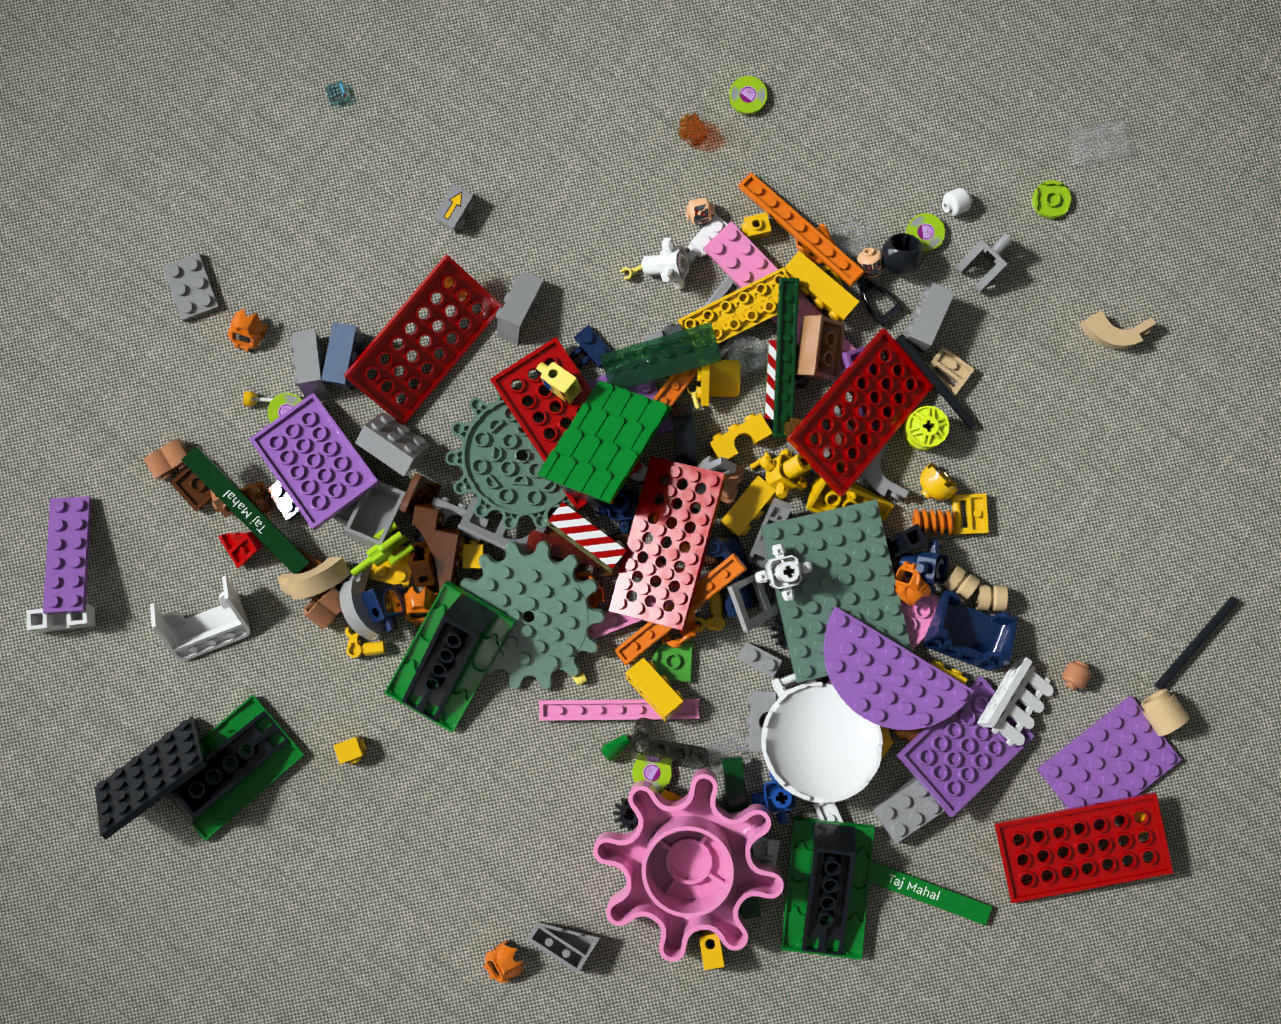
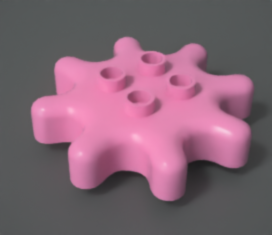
(688, 865)

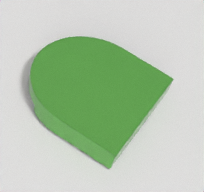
(674, 662)

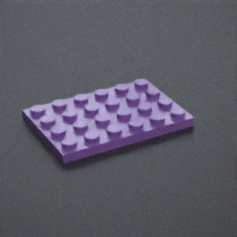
(314, 461)
(958, 754)
(1109, 759)

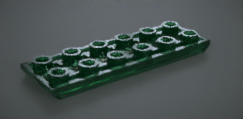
(662, 357)

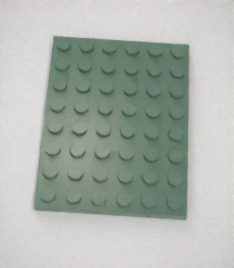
(847, 573)

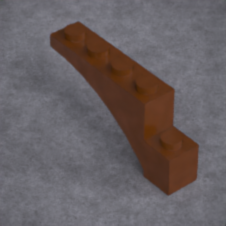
(442, 541)

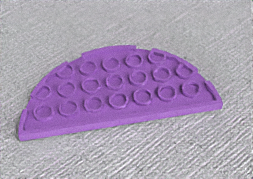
(885, 679)

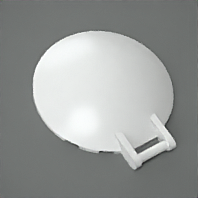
(818, 743)

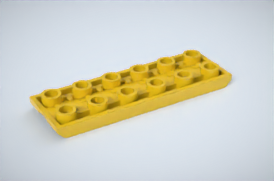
(740, 308)

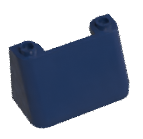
(725, 546)
(971, 634)

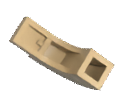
(1105, 334)
(315, 581)

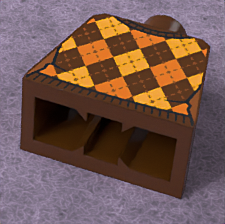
(422, 571)

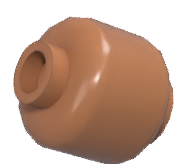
(1076, 675)

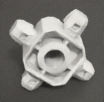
(670, 263)
(775, 574)

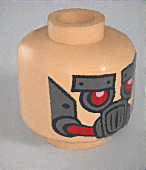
(700, 211)
(871, 262)

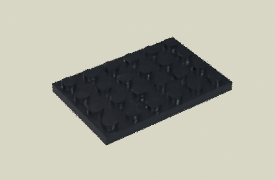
(149, 777)

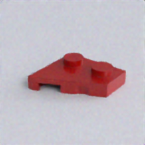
(240, 546)

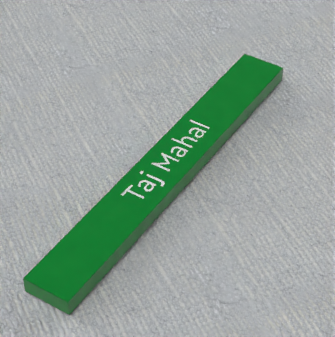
(929, 893)

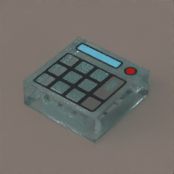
(336, 93)

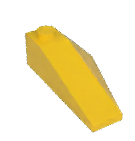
(824, 498)

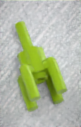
(381, 553)

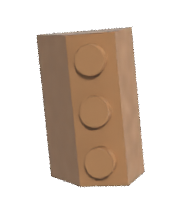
(820, 348)

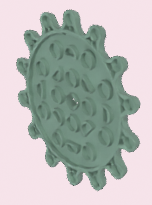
(492, 464)
(558, 607)

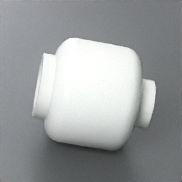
(957, 202)

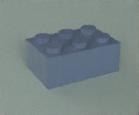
(341, 354)

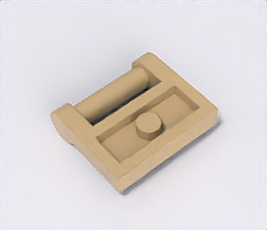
(952, 367)

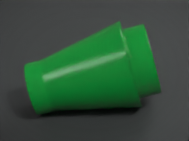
(615, 747)

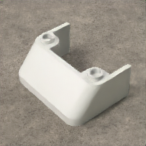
(203, 631)

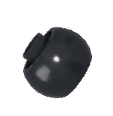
(902, 254)

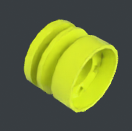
(918, 436)

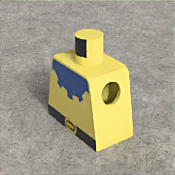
(559, 381)

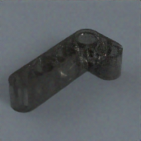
(668, 747)

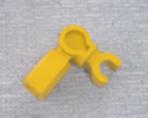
(716, 608)
(355, 649)

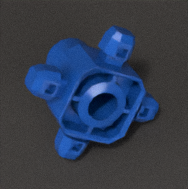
(770, 790)

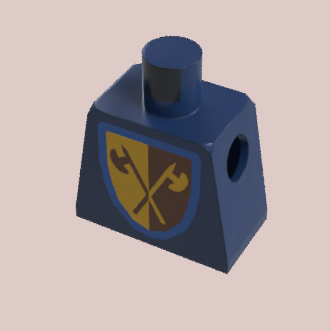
(385, 605)

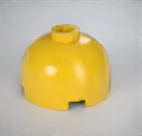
(936, 483)

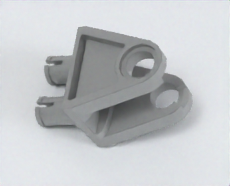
(995, 250)

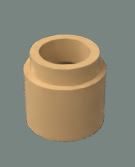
(1164, 712)

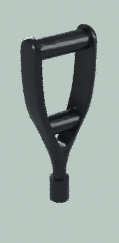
(869, 291)

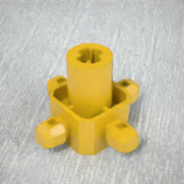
(785, 472)

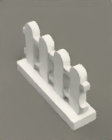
(1004, 699)

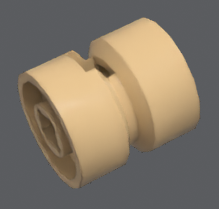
(962, 583)
(995, 598)

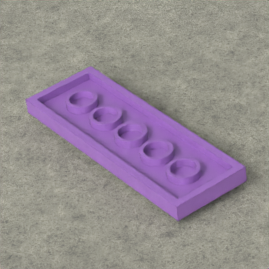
(67, 555)

